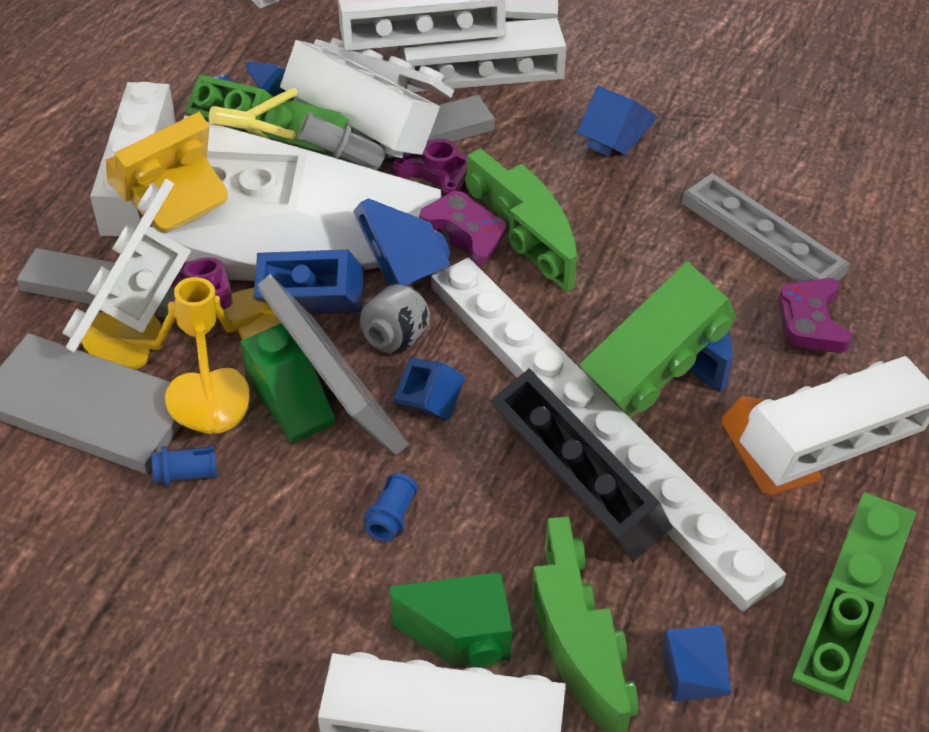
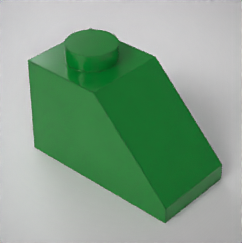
(286, 383)
(456, 618)

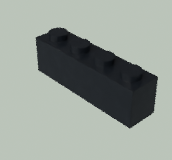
(582, 465)

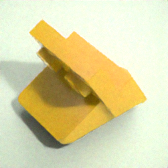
(174, 155)

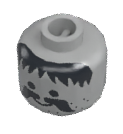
(395, 319)

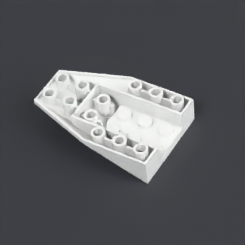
(288, 203)

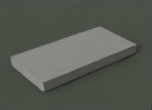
(332, 366)
(85, 402)

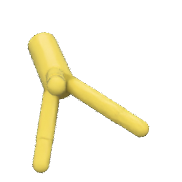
(247, 121)

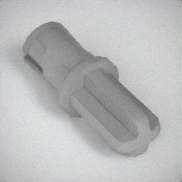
(341, 142)

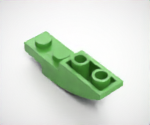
(236, 96)
(534, 216)
(854, 598)
(578, 636)

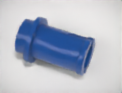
(183, 464)
(386, 517)

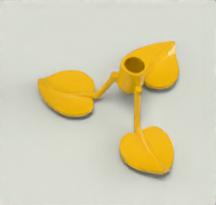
(196, 400)

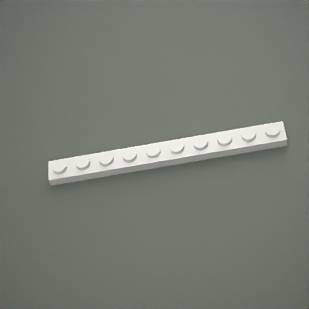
(697, 521)

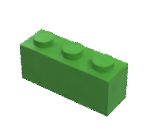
(659, 340)

